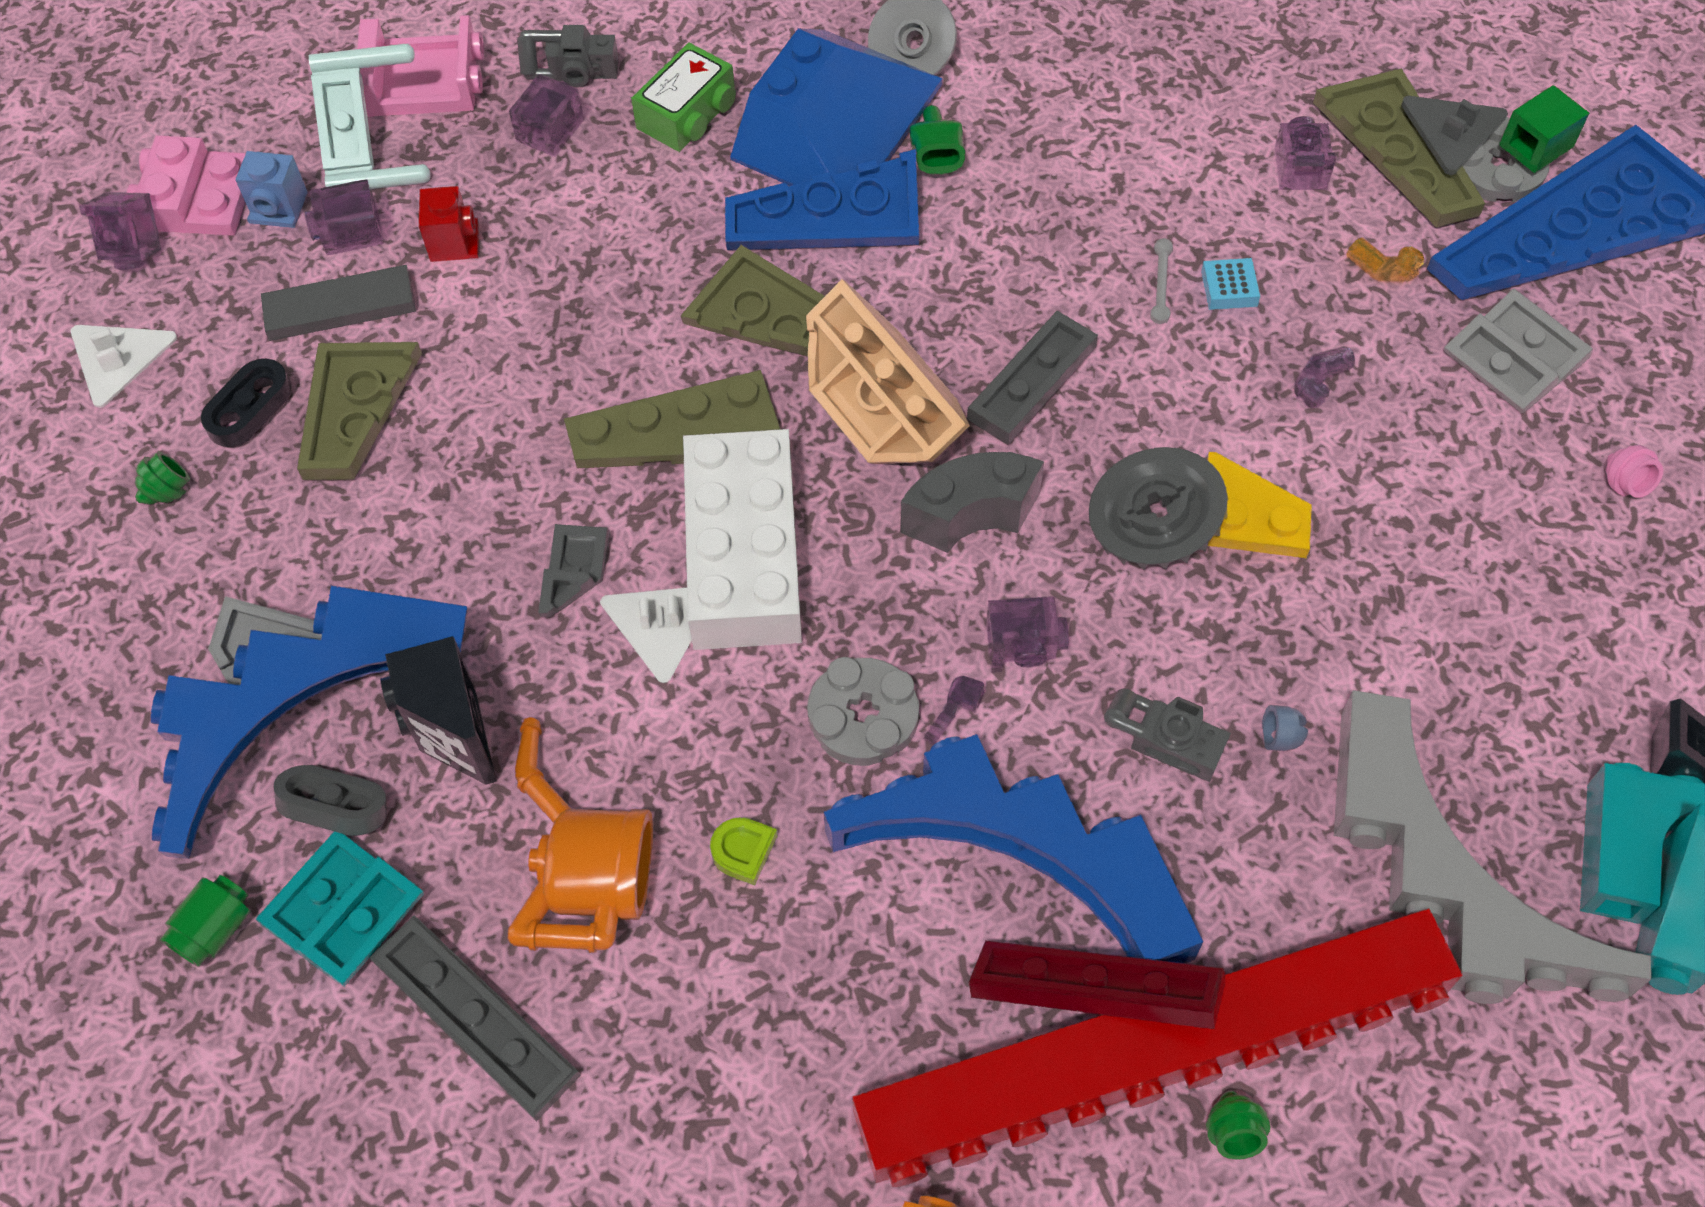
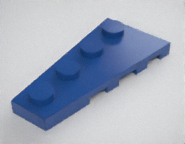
(838, 210)

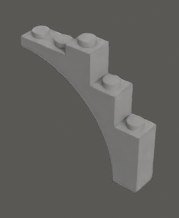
(1489, 929)

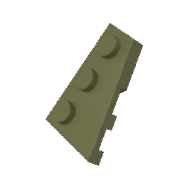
(350, 402)

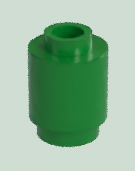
(206, 919)

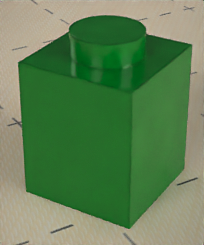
(1544, 128)

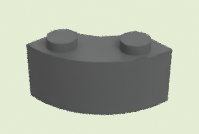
(971, 496)

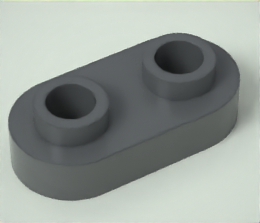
(330, 800)

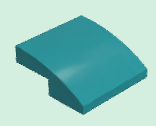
(340, 907)

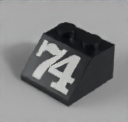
(439, 706)

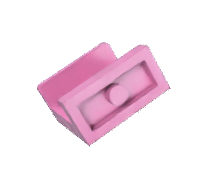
(436, 81)

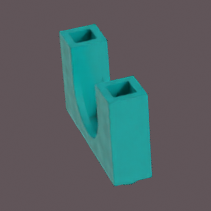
(1625, 837)

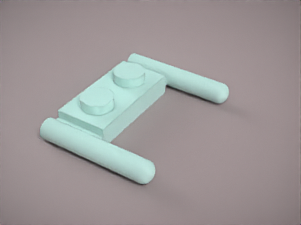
(344, 118)

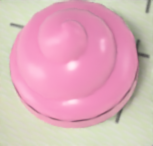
(1634, 471)

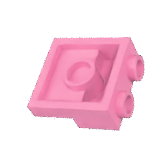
(191, 186)

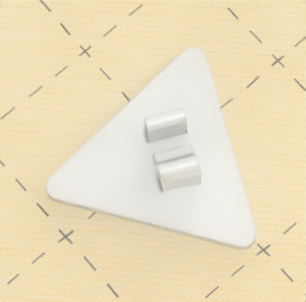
(116, 356)
(654, 626)

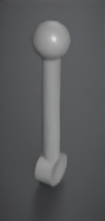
(1161, 313)

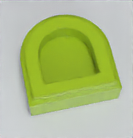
(742, 847)

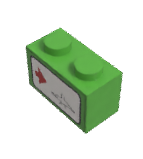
(684, 97)

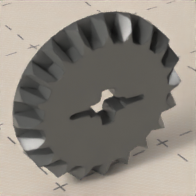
(1176, 479)

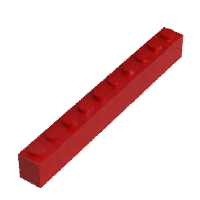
(1118, 1059)

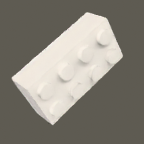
(740, 540)

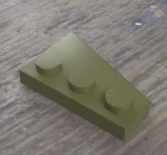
(755, 304)

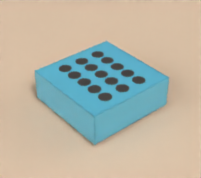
(1230, 283)

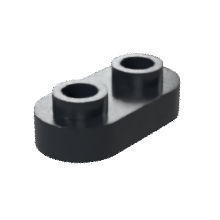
(242, 402)

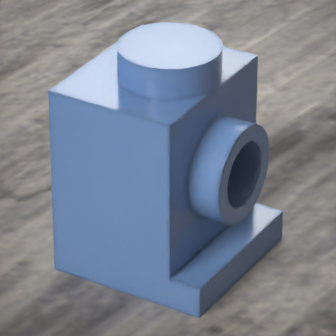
(271, 188)

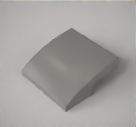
(1518, 350)

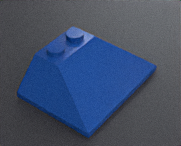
(829, 108)

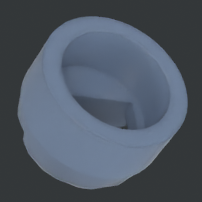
(1288, 726)

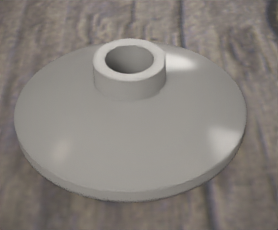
(902, 20)

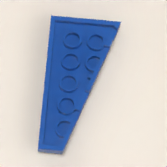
(1597, 210)

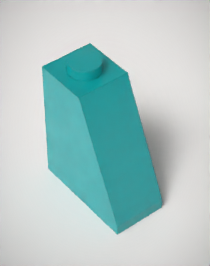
(1677, 927)

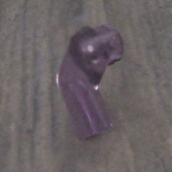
(1319, 366)

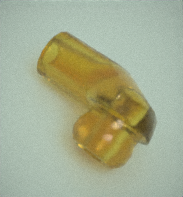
(1386, 268)

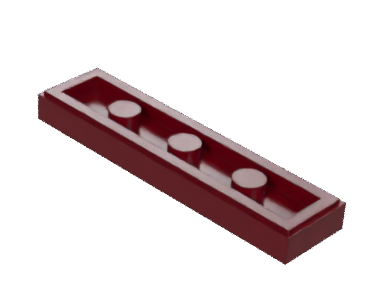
(1099, 984)

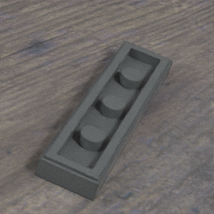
(475, 1018)

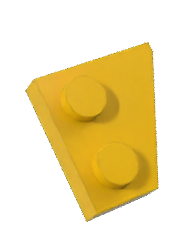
(1260, 514)

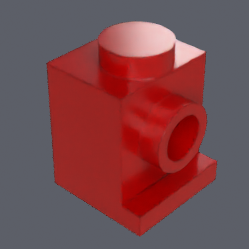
(447, 225)

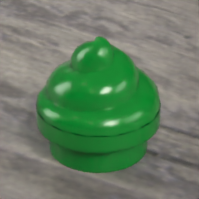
(160, 479)
(1238, 1126)

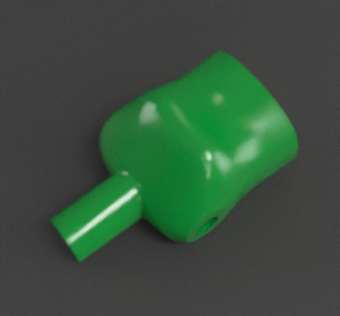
(937, 143)

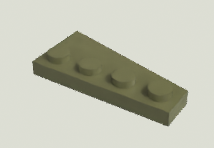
(1376, 123)
(656, 425)

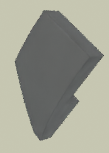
(574, 566)

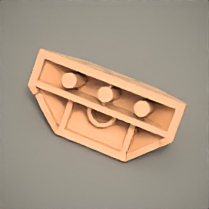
(877, 383)

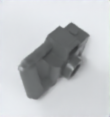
(570, 55)
(1170, 732)

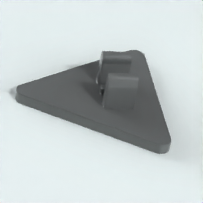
(1453, 128)

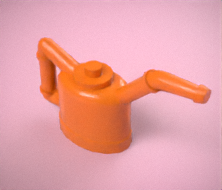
(584, 867)

